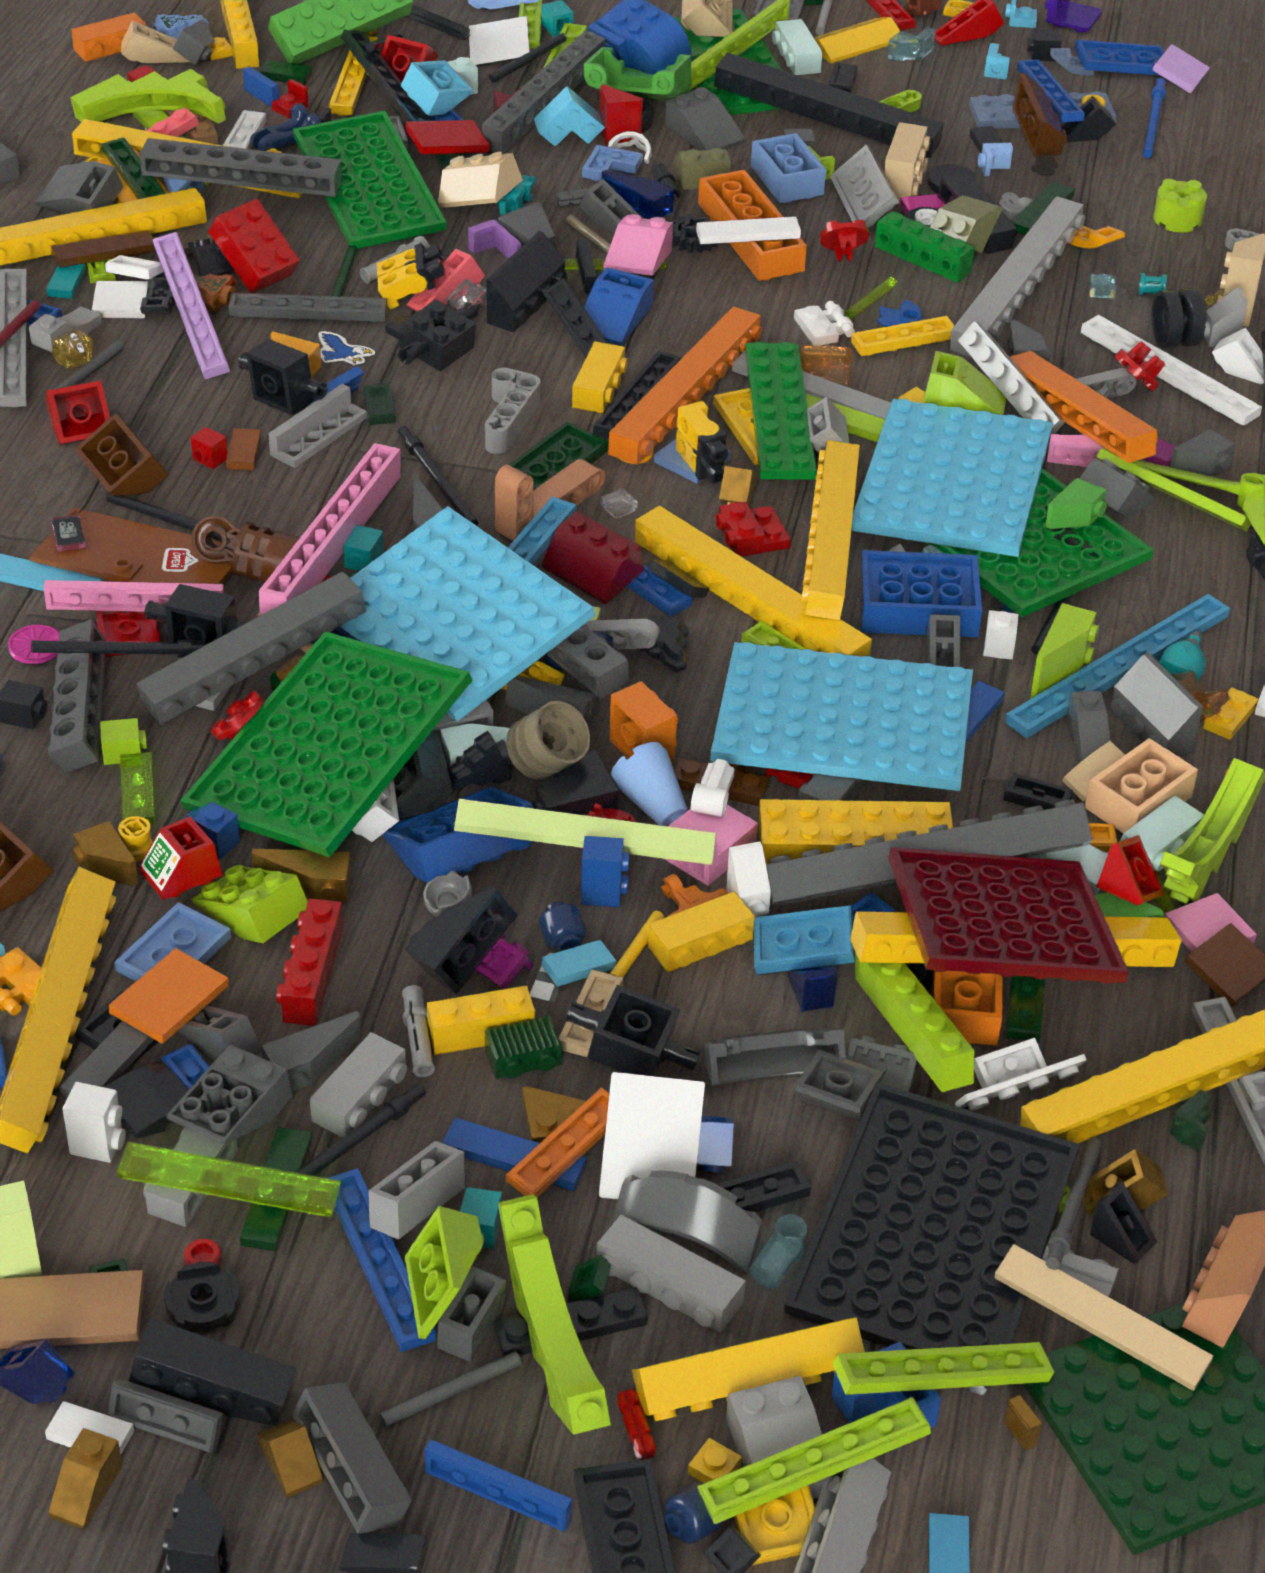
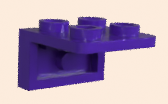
(1071, 15)

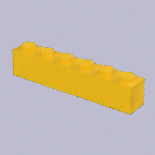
(716, 1373)

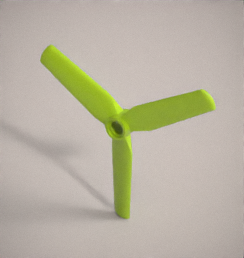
(1249, 490)

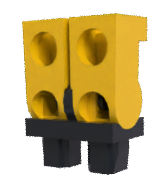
(409, 273)
(703, 443)

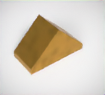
(291, 1457)

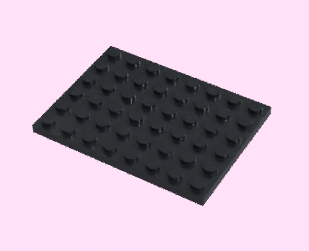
(927, 1220)

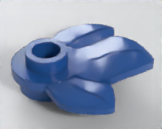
(907, 313)

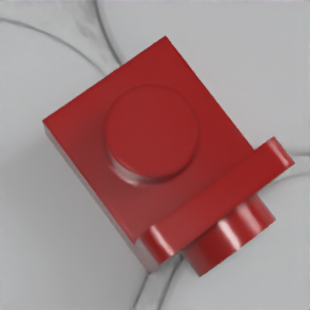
(296, 94)

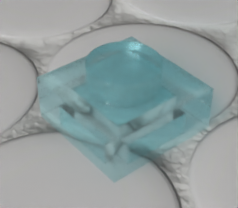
(1102, 286)

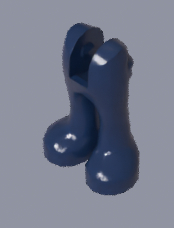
(282, 134)

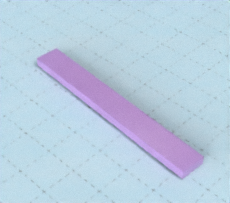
(191, 306)

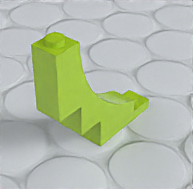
(570, 1381)

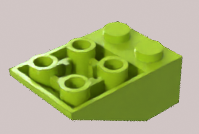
(959, 384)
(253, 901)

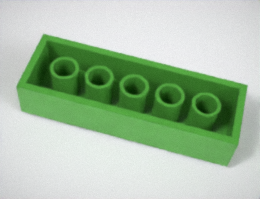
(319, 24)

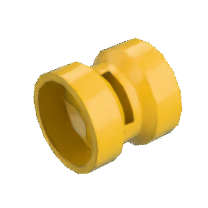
(136, 836)

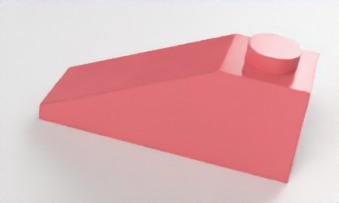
(457, 269)

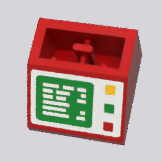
(180, 859)

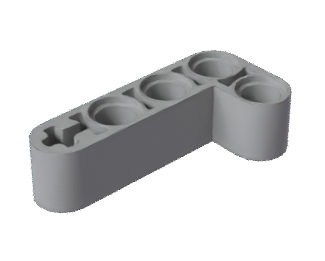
(518, 400)

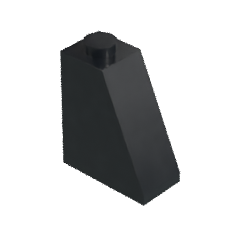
(578, 788)

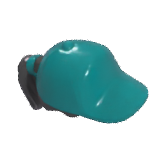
(1185, 656)

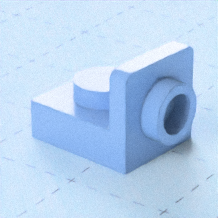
(995, 157)

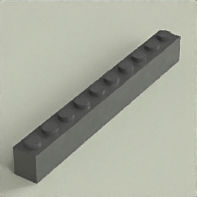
(868, 865)

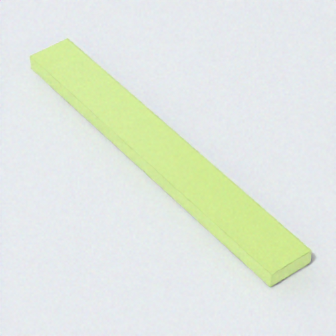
(572, 828)

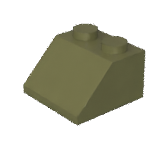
(698, 164)
(968, 220)

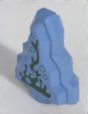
(174, 24)

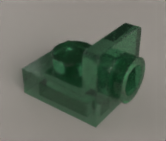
(1190, 1121)

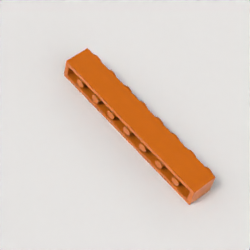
(1089, 411)

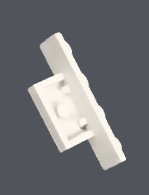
(1012, 1068)

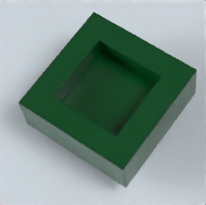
(589, 1278)

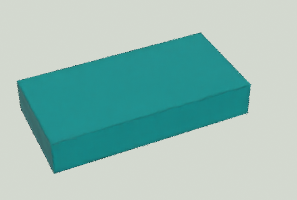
(65, 281)

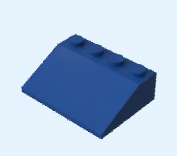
(907, 587)
(433, 847)

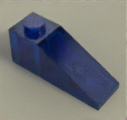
(644, 195)

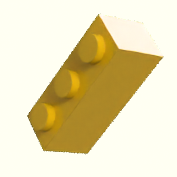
(599, 377)
(701, 931)
(462, 1021)

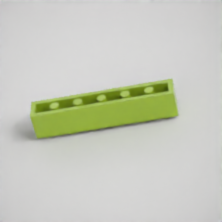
(918, 1022)

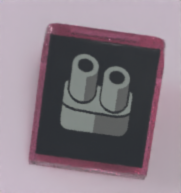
(67, 533)

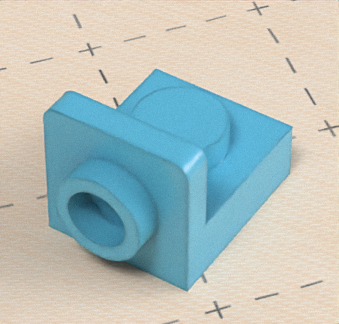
(1021, 16)
(996, 64)

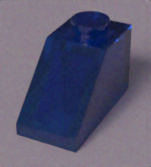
(35, 1372)

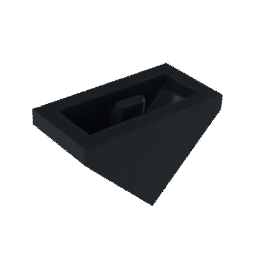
(1121, 1224)

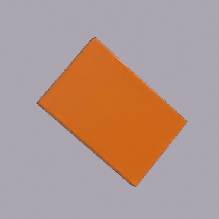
(168, 995)

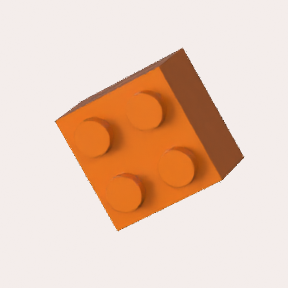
(641, 718)
(971, 1003)

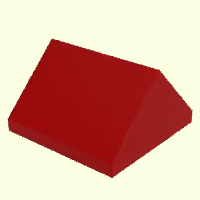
(619, 113)
(1130, 873)

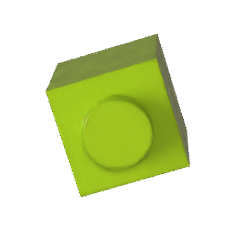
(121, 738)

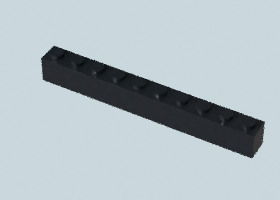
(818, 101)

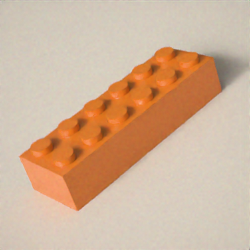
(739, 198)

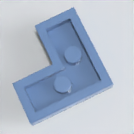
(610, 158)

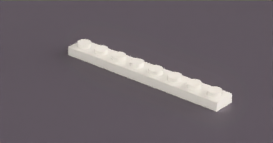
(1176, 372)

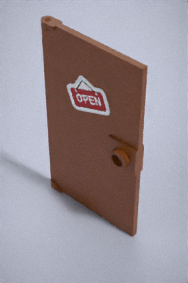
(132, 553)

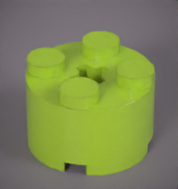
(1180, 205)

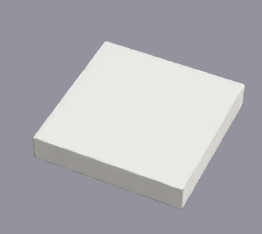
(119, 298)

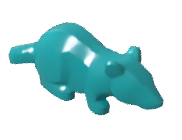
(513, 199)

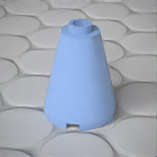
(651, 783)

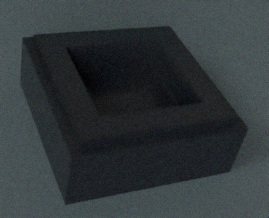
(732, 1552)

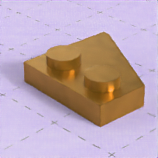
(546, 1111)

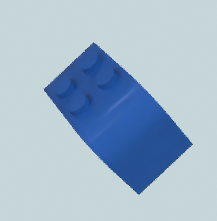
(650, 34)

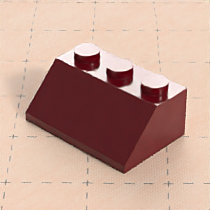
(592, 557)

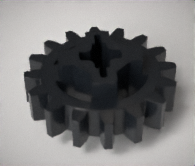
(686, 235)

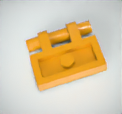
(21, 976)

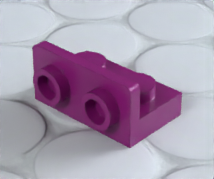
(504, 963)

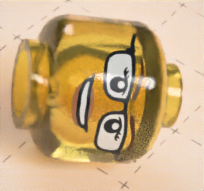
(73, 349)

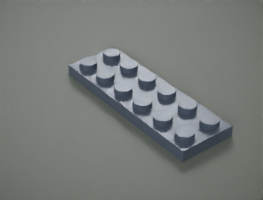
(998, 111)

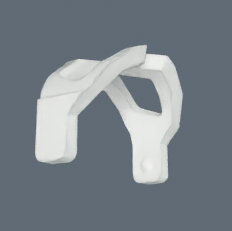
(613, 143)

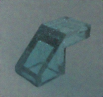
(911, 47)

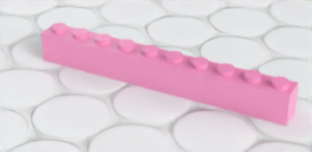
(324, 539)

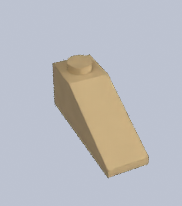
(149, 46)

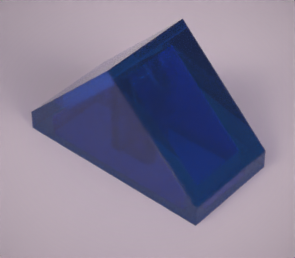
(814, 987)

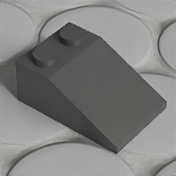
(702, 120)

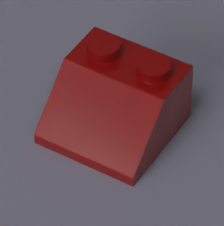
(401, 52)
(77, 411)

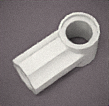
(713, 792)

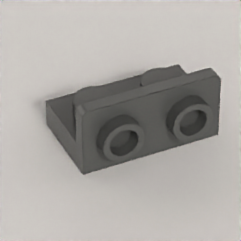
(895, 1062)

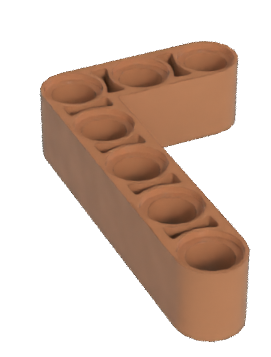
(518, 502)

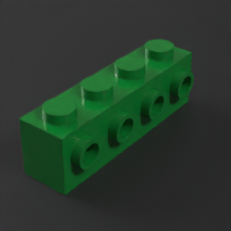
(924, 246)

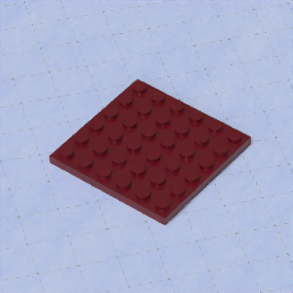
(1006, 916)

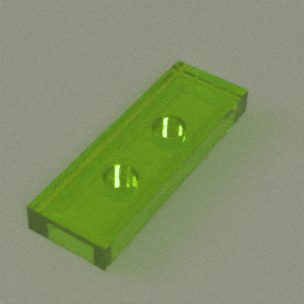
(137, 786)

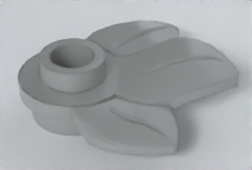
(1012, 204)

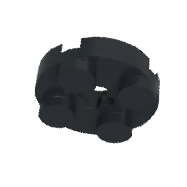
(207, 1314)

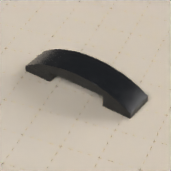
(159, 296)

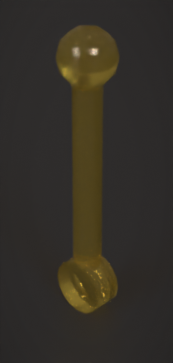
(1210, 299)

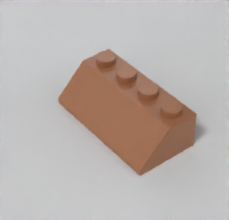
(1230, 1278)

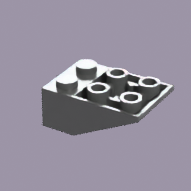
(81, 187)
(234, 1096)

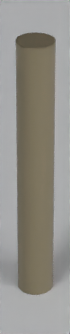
(588, 233)

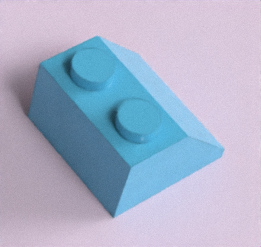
(435, 86)

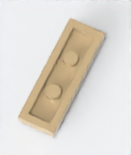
(594, 995)

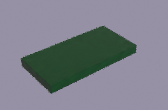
(559, 451)

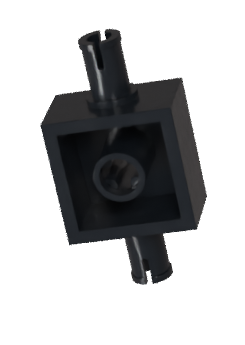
(438, 334)
(281, 376)
(195, 614)
(633, 1033)

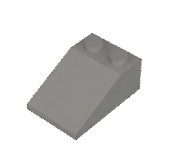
(772, 1420)

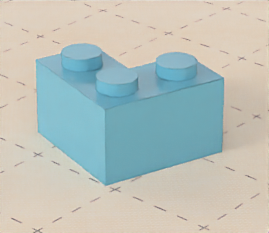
(567, 114)

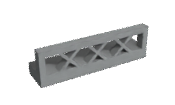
(309, 425)

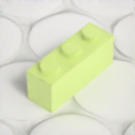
(17, 1236)

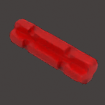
(636, 1424)

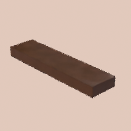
(103, 248)

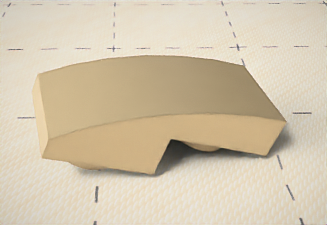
(1091, 766)

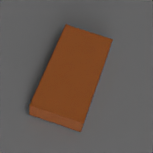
(243, 449)

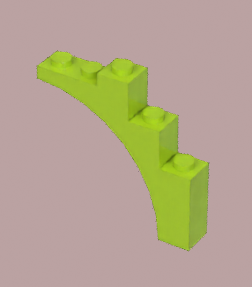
(151, 92)
(1223, 822)

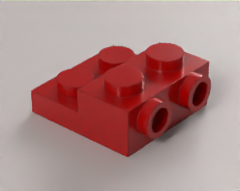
(751, 530)

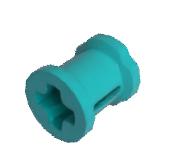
(1151, 284)

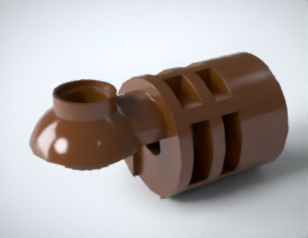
(251, 549)

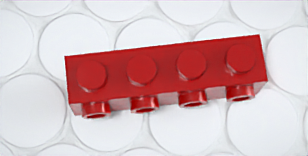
(311, 962)

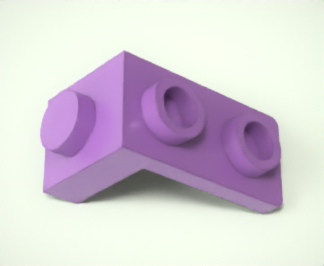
(491, 235)

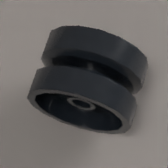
(1178, 318)

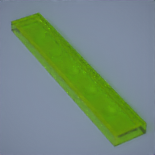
(229, 1179)

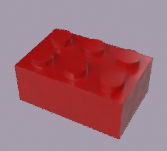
(254, 246)

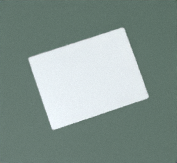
(498, 40)
(650, 1128)

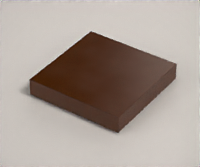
(1229, 964)

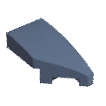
(1069, 62)

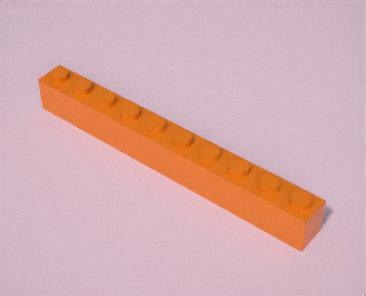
(683, 385)

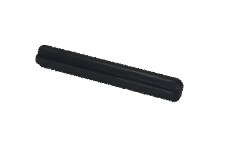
(439, 22)

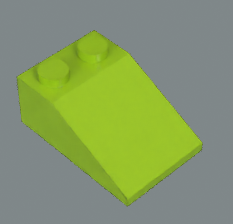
(1065, 647)
(440, 1263)

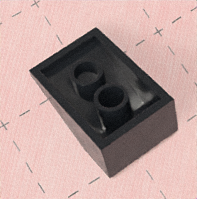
(461, 938)

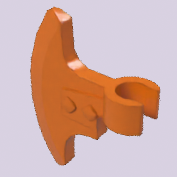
(687, 897)

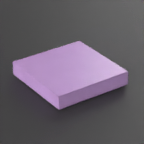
(1181, 68)

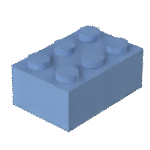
(788, 168)

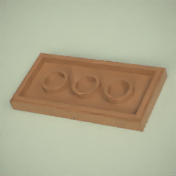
(71, 1308)

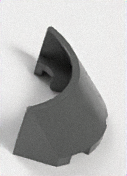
(768, 1053)
(692, 1210)

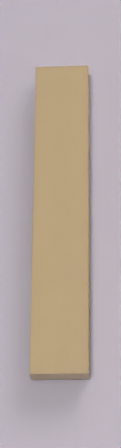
(1104, 1317)

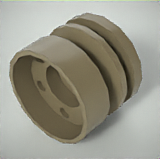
(548, 740)

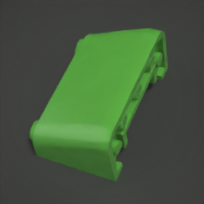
(662, 86)

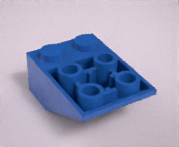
(619, 303)

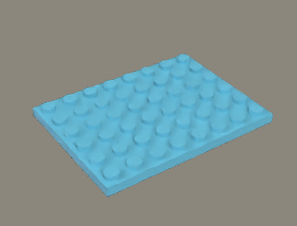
(953, 477)
(464, 604)
(844, 716)

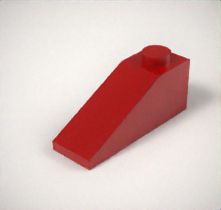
(973, 23)

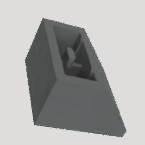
(1123, 490)

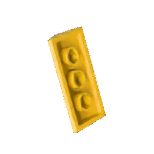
(856, 39)

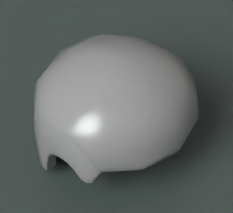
(446, 892)

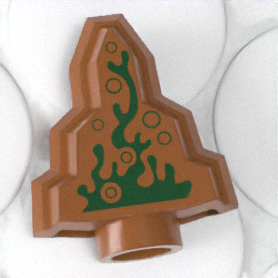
(216, 290)

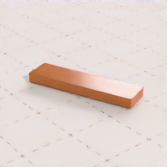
(561, 1147)

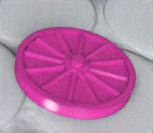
(20, 643)

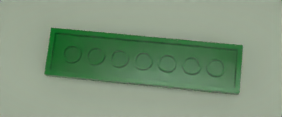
(779, 411)

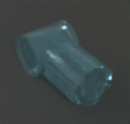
(780, 1252)

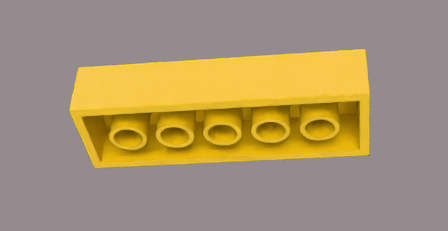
(808, 825)

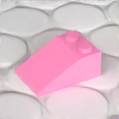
(640, 245)

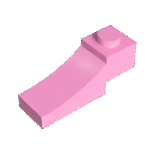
(1072, 450)

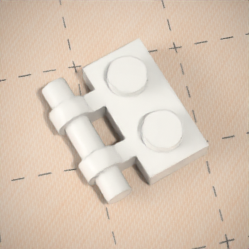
(818, 324)

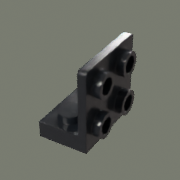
(208, 257)

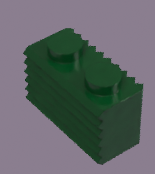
(523, 1047)

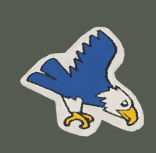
(337, 349)

